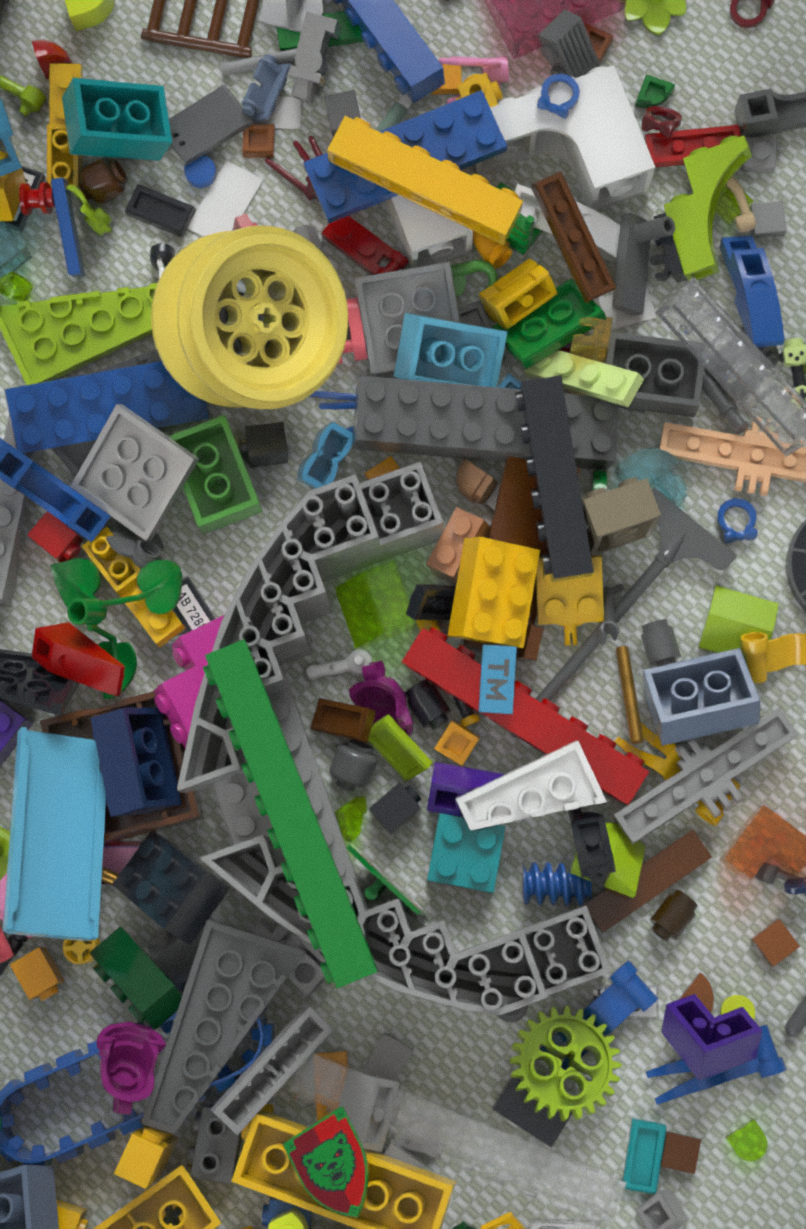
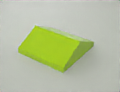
(734, 615)
(627, 862)

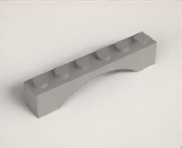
(11, 518)

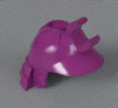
(382, 695)
(128, 1062)

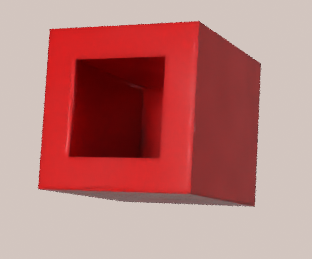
(56, 538)

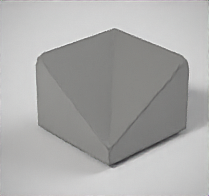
(662, 1211)

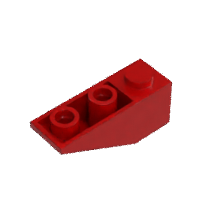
(74, 656)

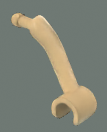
(745, 221)

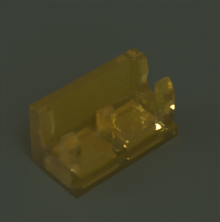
(595, 345)

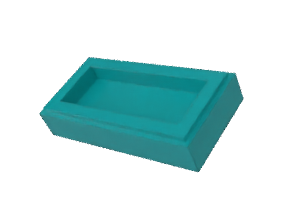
(644, 1155)

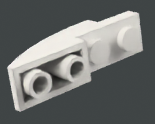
(603, 229)

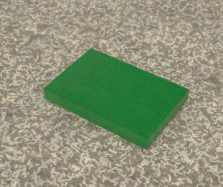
(550, 325)

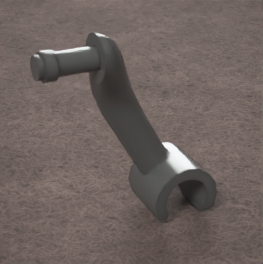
(609, 625)
(769, 872)

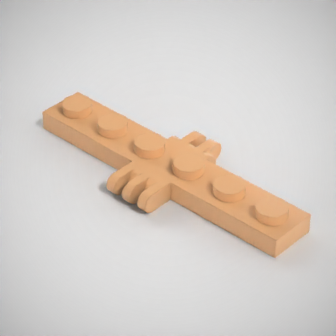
(751, 455)

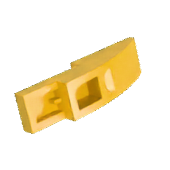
(59, 160)
(122, 576)

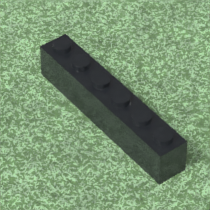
(555, 479)

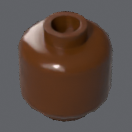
(103, 180)

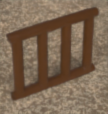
(212, 42)

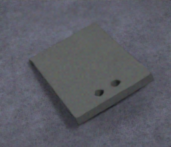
(207, 124)

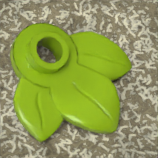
(654, 13)
(96, 219)

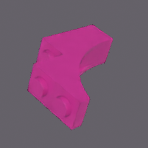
(179, 694)

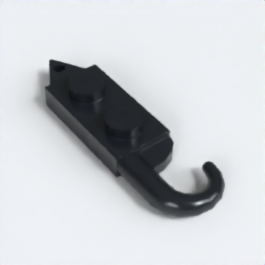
(592, 845)

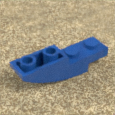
(755, 289)

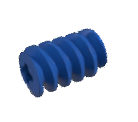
(554, 885)

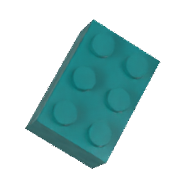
(116, 119)

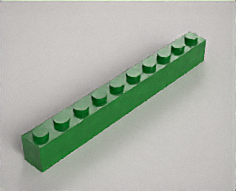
(291, 815)

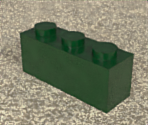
(135, 979)

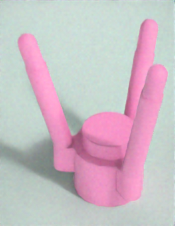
(495, 68)

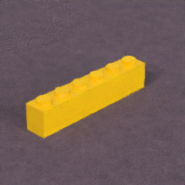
(424, 179)

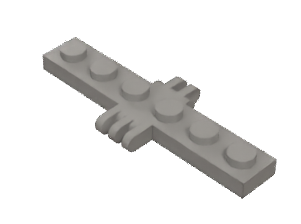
(705, 776)

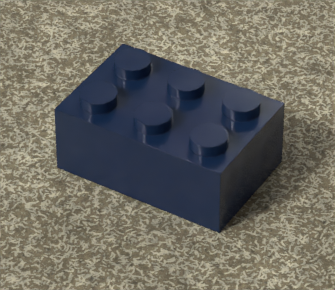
(135, 761)

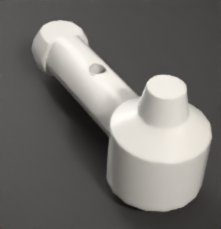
(354, 663)

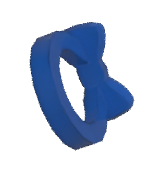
(563, 109)
(731, 535)

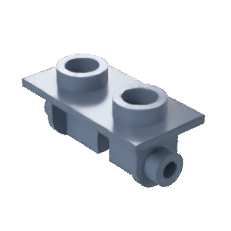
(260, 101)

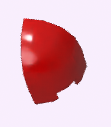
(49, 53)

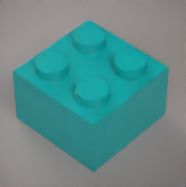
(464, 855)

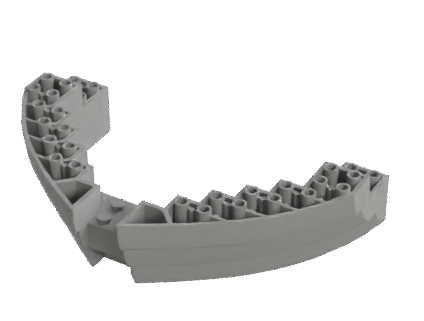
(321, 539)

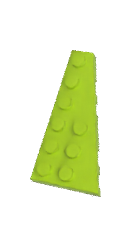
(74, 329)

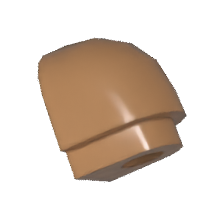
(474, 482)

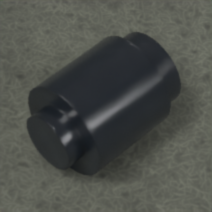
(428, 705)

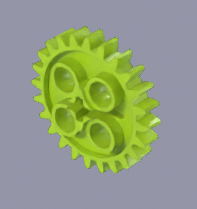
(550, 1089)

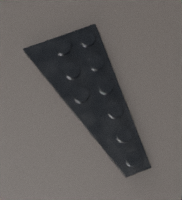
(32, 685)

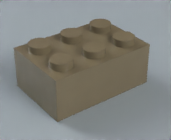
(620, 515)

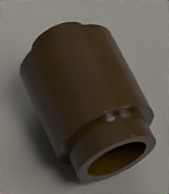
(673, 916)

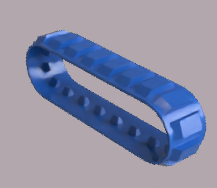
(11, 1145)

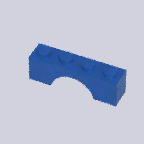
(50, 492)

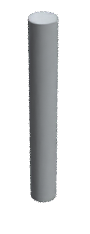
(251, 63)

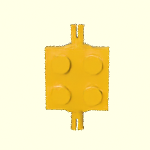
(570, 600)

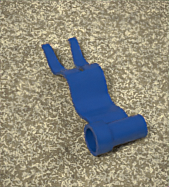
(614, 1003)
(766, 1063)

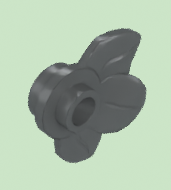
(134, 547)

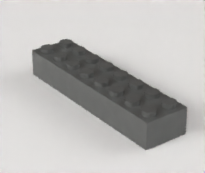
(470, 422)

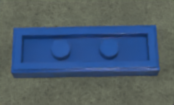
(67, 227)

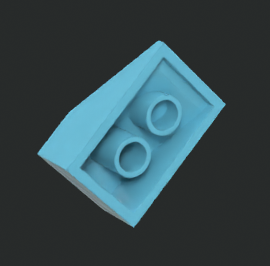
(449, 352)

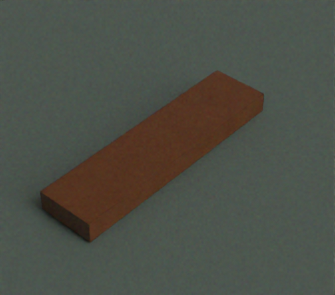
(573, 237)
(655, 877)

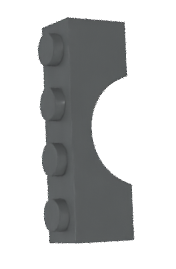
(769, 112)

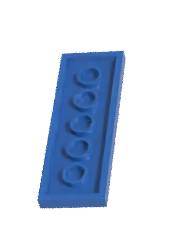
(454, 132)
(79, 406)

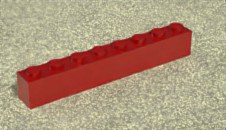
(531, 720)

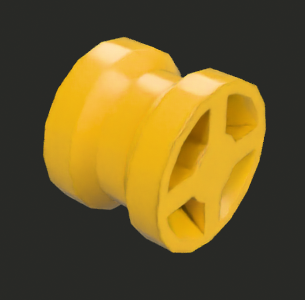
(74, 950)

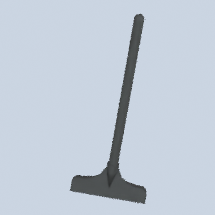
(680, 539)

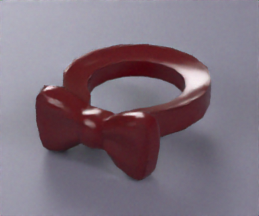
(749, 23)
(666, 127)

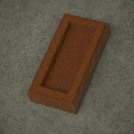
(343, 720)

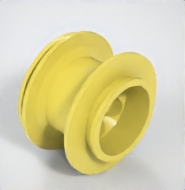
(285, 283)

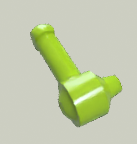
(30, 98)

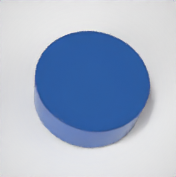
(201, 172)

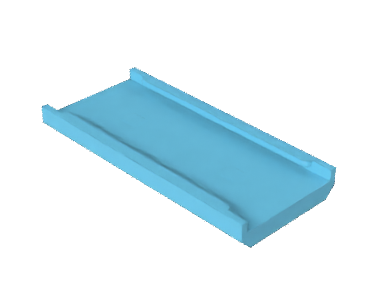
(55, 838)

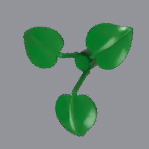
(80, 580)

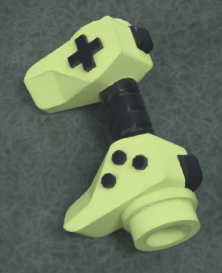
(795, 357)

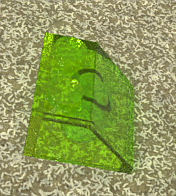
(375, 605)

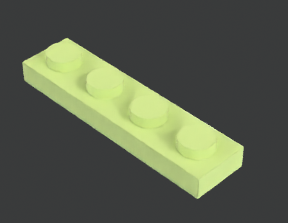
(589, 377)

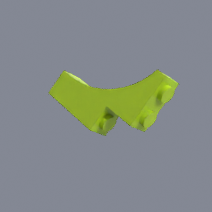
(694, 213)

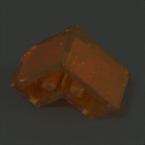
(765, 837)

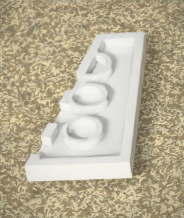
(541, 787)

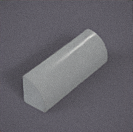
(271, 1069)

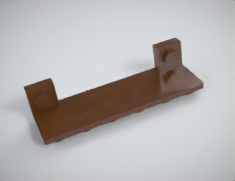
(515, 523)

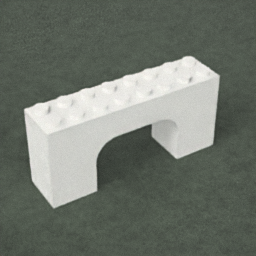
(596, 141)

